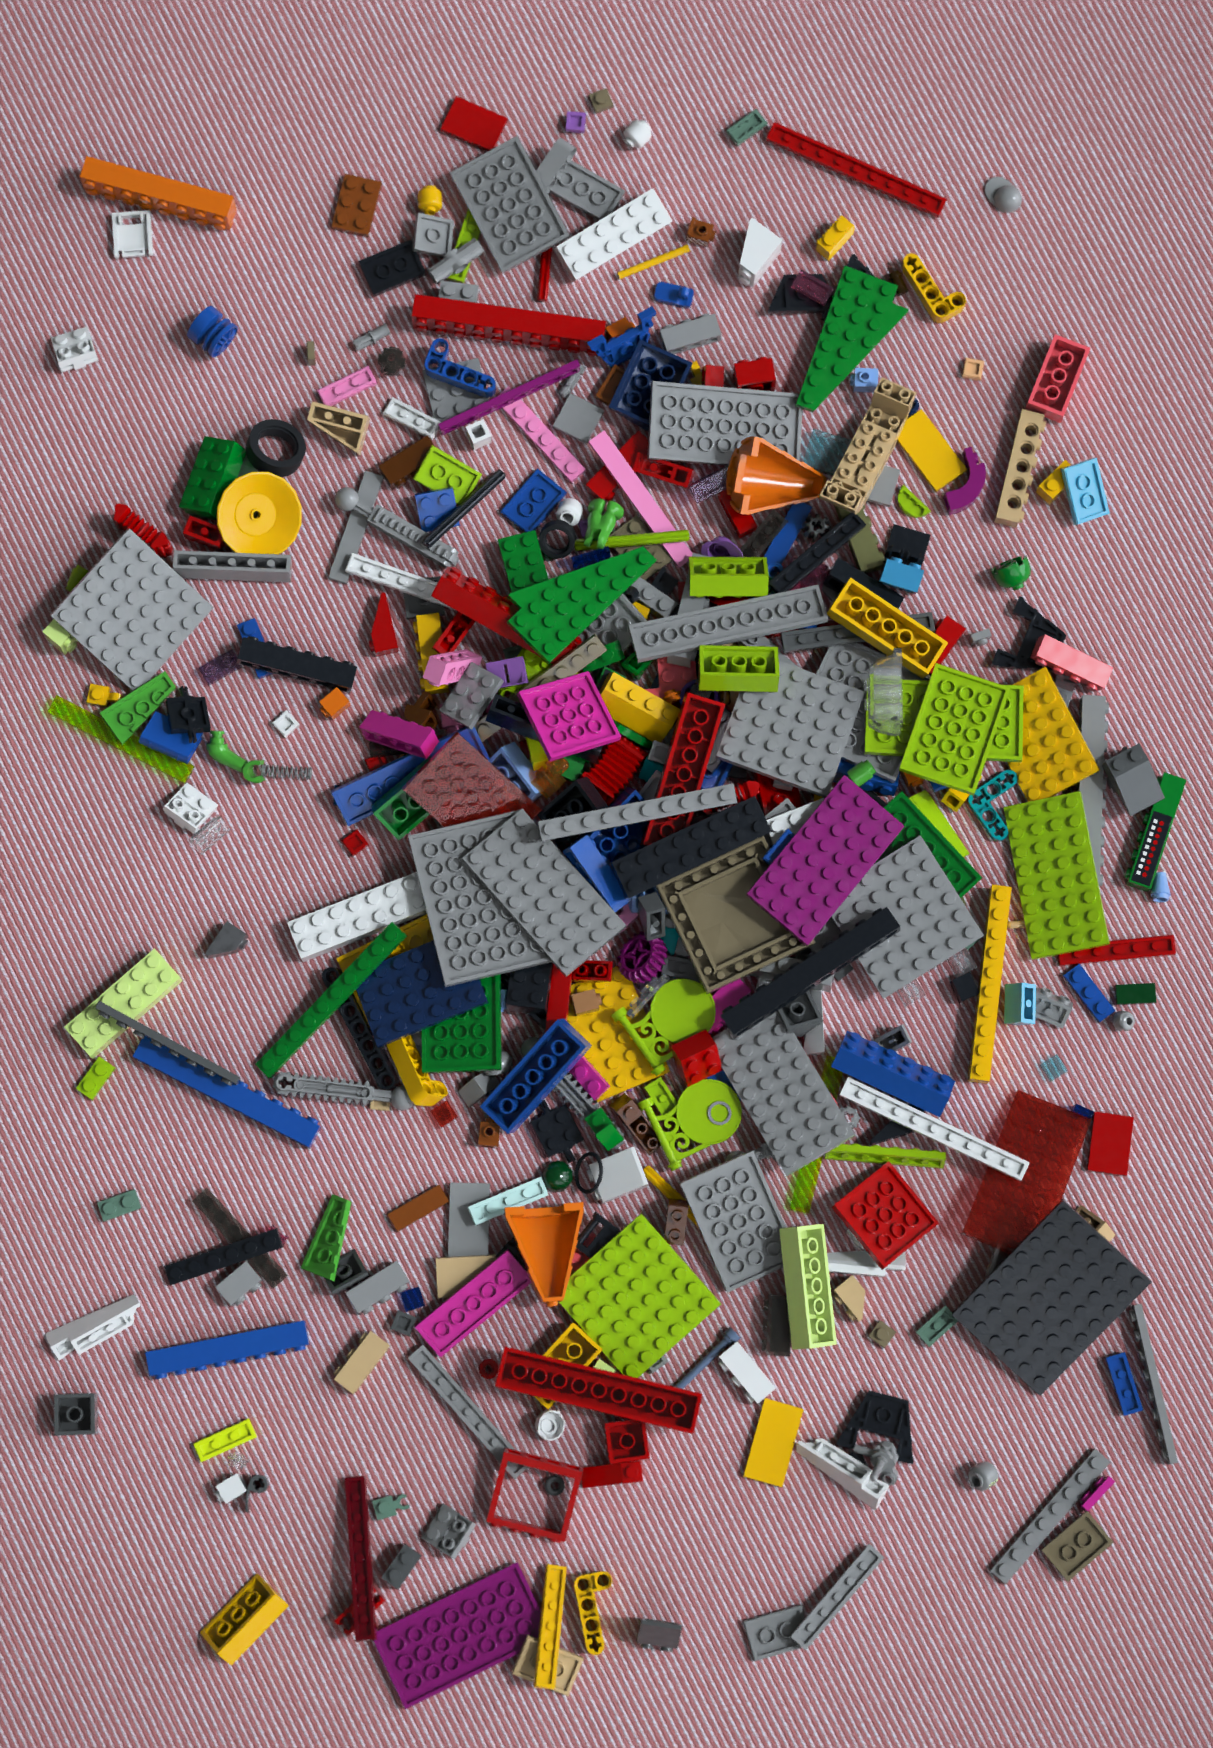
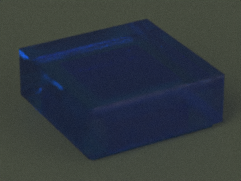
(1082, 1111)
(412, 1299)

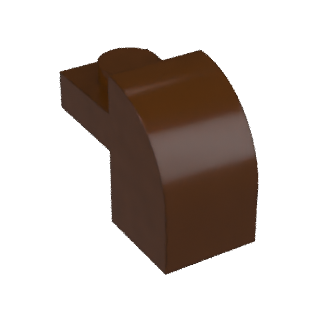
(422, 711)

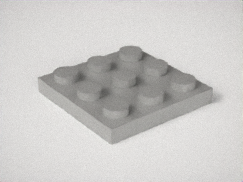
(449, 400)

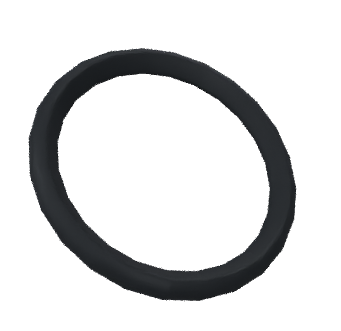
(577, 1172)

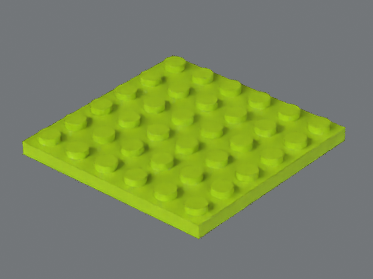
(637, 1298)

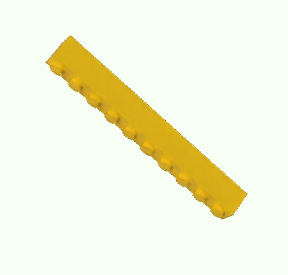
(989, 984)

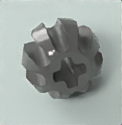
(812, 523)

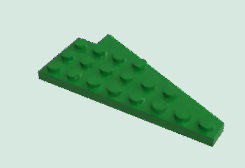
(853, 327)
(564, 606)

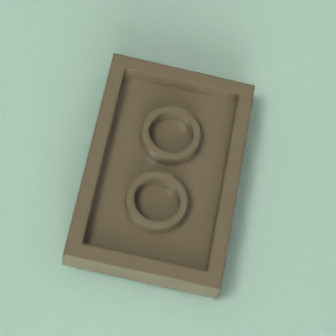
(636, 526)
(1077, 1546)

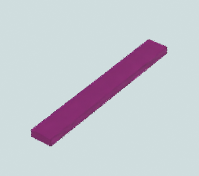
(509, 397)

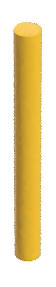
(652, 262)

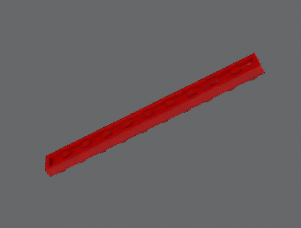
(856, 169)

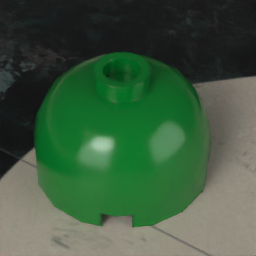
(1012, 573)

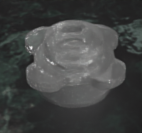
(237, 1460)

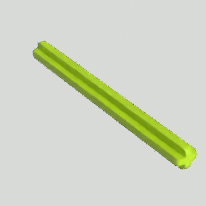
(638, 539)

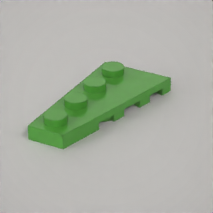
(135, 708)
(328, 1240)

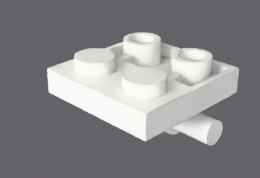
(74, 349)
(190, 808)

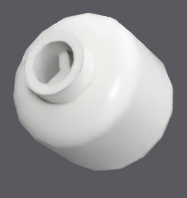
(637, 134)
(569, 511)

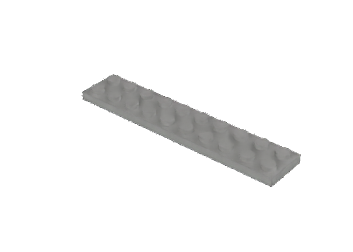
(728, 623)

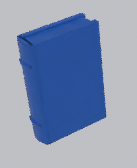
(159, 738)

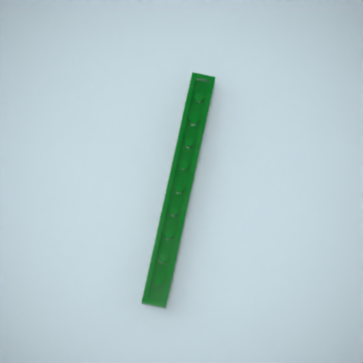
(331, 1000)

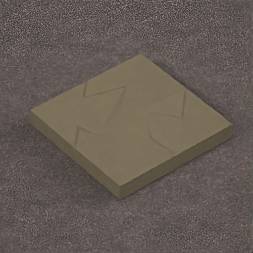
(719, 924)

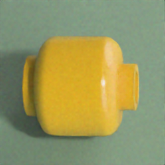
(429, 200)

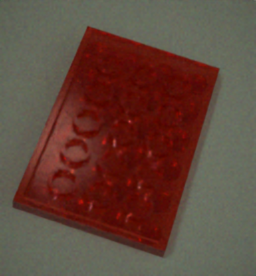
(465, 786)

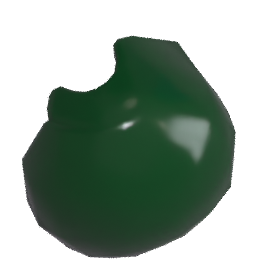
(557, 1176)

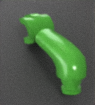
(221, 753)

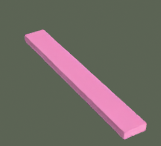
(638, 495)

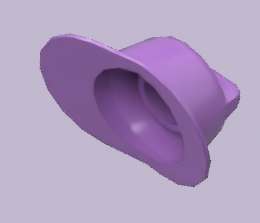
(721, 547)

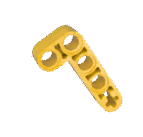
(929, 286)
(418, 1085)
(593, 1613)

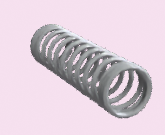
(263, 769)

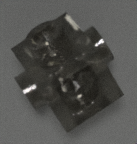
(394, 367)

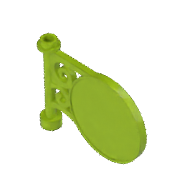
(677, 1013)
(694, 1120)

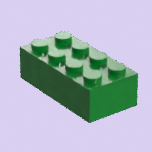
(212, 473)
(522, 560)
(398, 810)

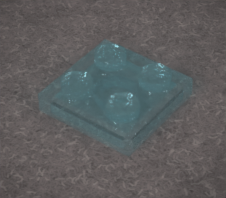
(825, 451)

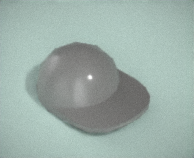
(1003, 195)

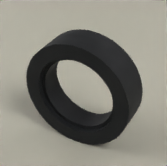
(284, 431)

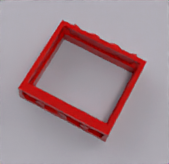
(543, 1464)

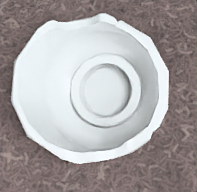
(549, 1425)

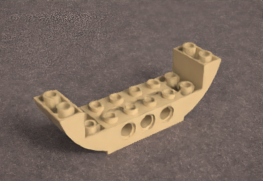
(870, 447)

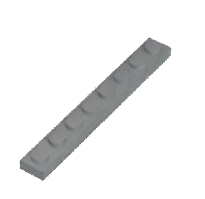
(1154, 1393)
(464, 1407)
(1050, 1516)

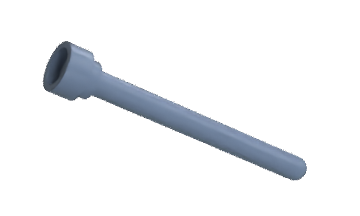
(729, 1338)

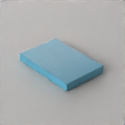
(1085, 491)

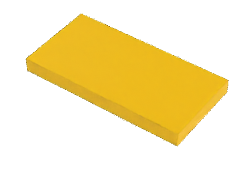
(930, 451)
(773, 1442)

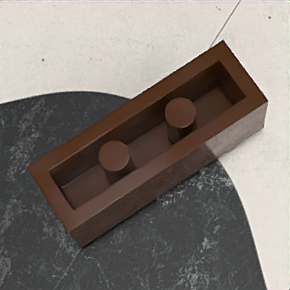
(405, 464)

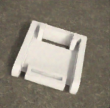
(133, 238)

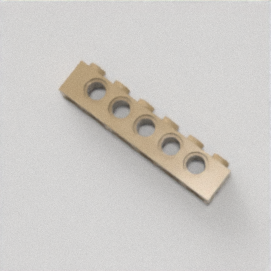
(1027, 421)

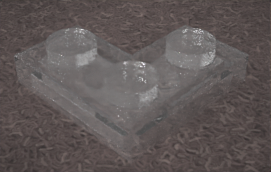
(647, 993)

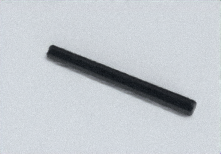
(463, 508)

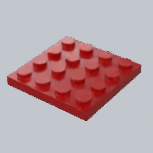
(885, 1215)

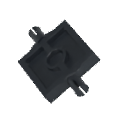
(188, 714)
(556, 1131)

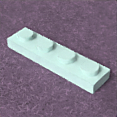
(514, 1197)

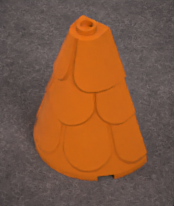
(769, 478)
(547, 1245)

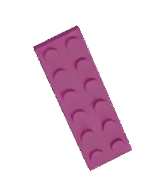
(473, 1303)

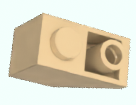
(852, 1296)

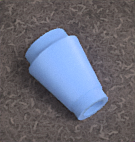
(1160, 888)

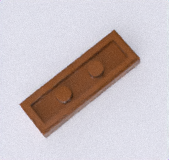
(418, 1208)

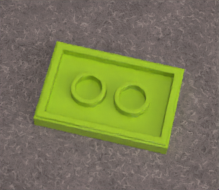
(444, 471)

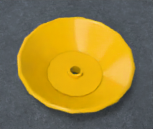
(277, 511)

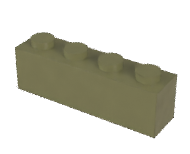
(864, 544)

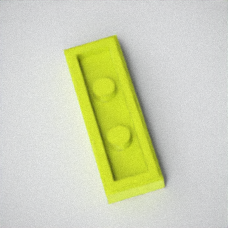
(225, 1440)

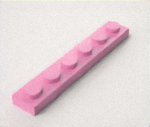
(544, 439)

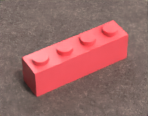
(1071, 662)

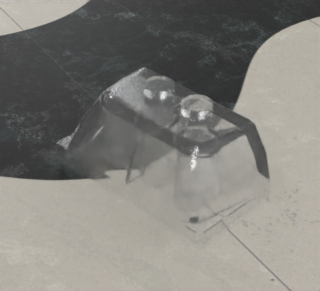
(885, 694)

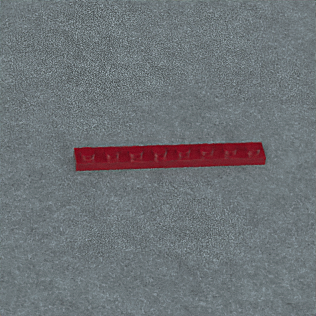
(360, 1559)

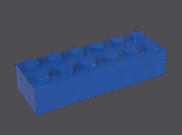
(893, 1073)
(535, 1076)

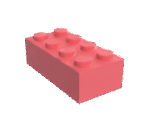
(1057, 378)

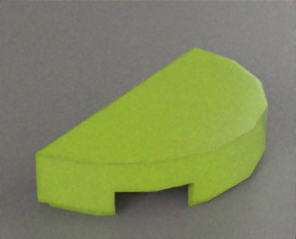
(911, 504)

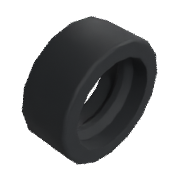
(553, 552)

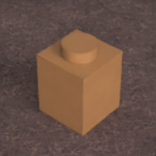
(586, 1002)

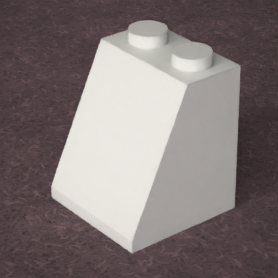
(759, 252)
(620, 1175)

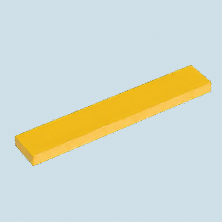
(550, 1627)

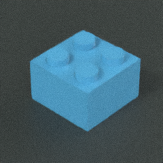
(901, 575)

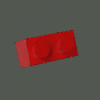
(203, 533)

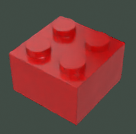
(755, 374)
(696, 1058)
(626, 1441)

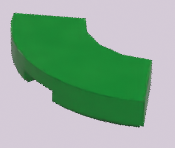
(633, 735)

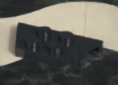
(791, 301)

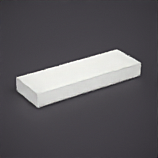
(411, 418)

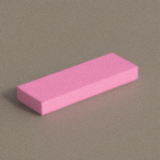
(347, 386)

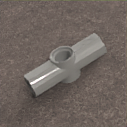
(455, 261)

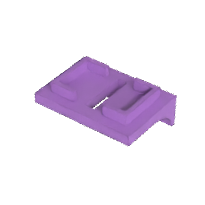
(516, 671)

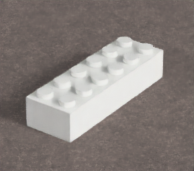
(612, 235)

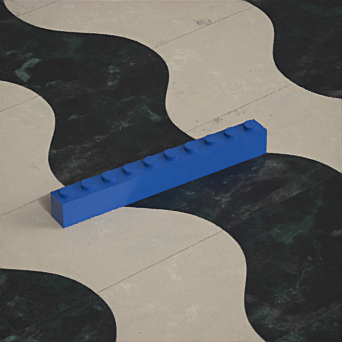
(235, 1097)

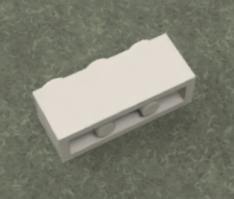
(746, 1373)

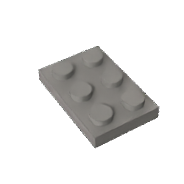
(471, 695)

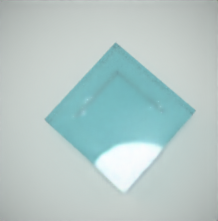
(1053, 1068)

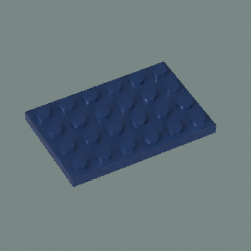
(410, 995)

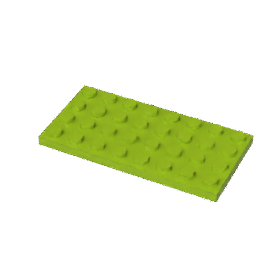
(1006, 744)
(1056, 875)

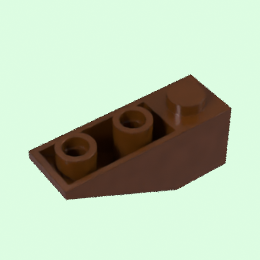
(636, 1123)

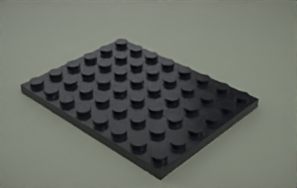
(1051, 1297)

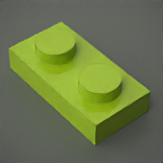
(95, 1078)
(661, 1096)

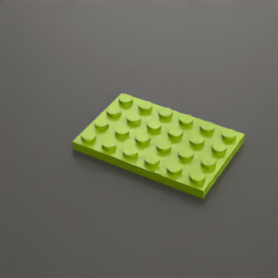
(954, 729)

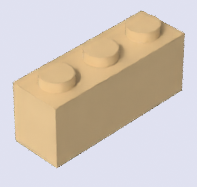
(361, 1362)

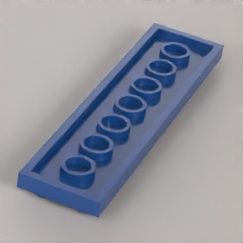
(359, 794)

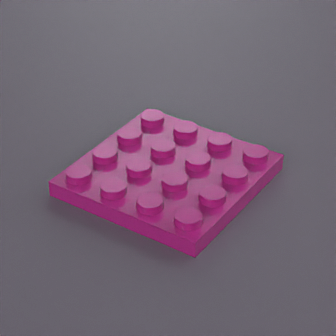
(569, 716)

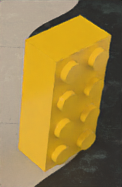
(572, 1347)

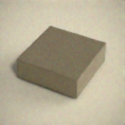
(311, 358)

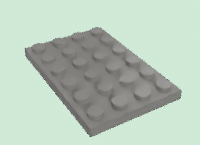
(510, 204)
(737, 1219)

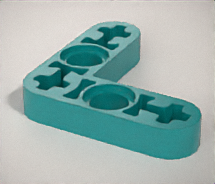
(985, 804)

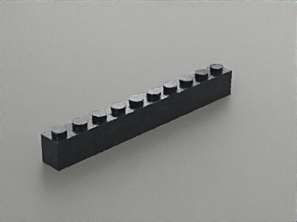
(810, 972)

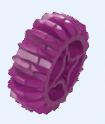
(646, 961)

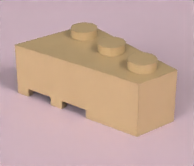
(342, 425)

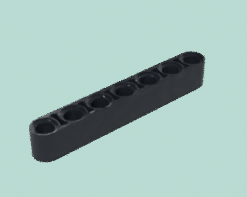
(362, 1039)

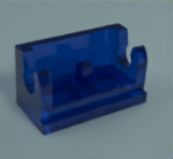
(590, 558)

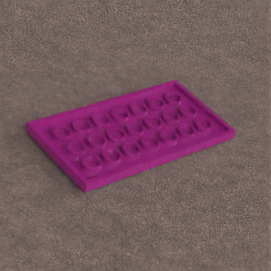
(825, 860)
(459, 1635)

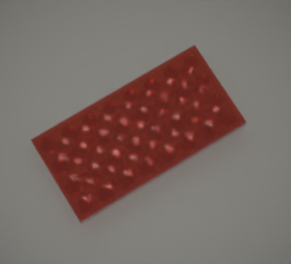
(1051, 1142)

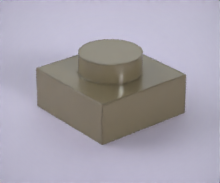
(601, 100)
(882, 1334)

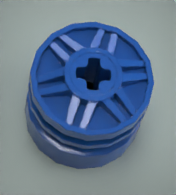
(212, 331)

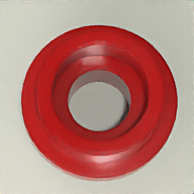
(483, 1364)

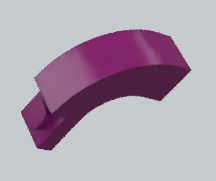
(964, 497)

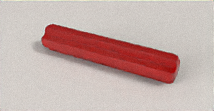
(544, 275)

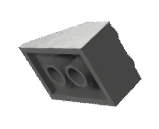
(1133, 779)
(659, 1634)

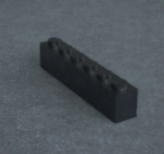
(296, 664)
(512, 717)

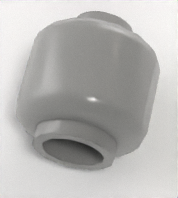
(983, 1476)

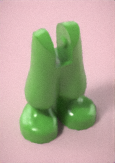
(600, 526)

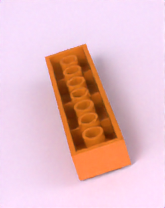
(158, 193)

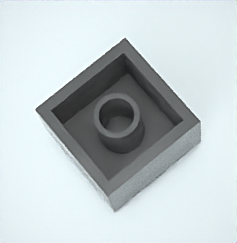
(75, 1414)

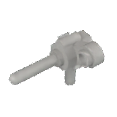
(883, 1459)

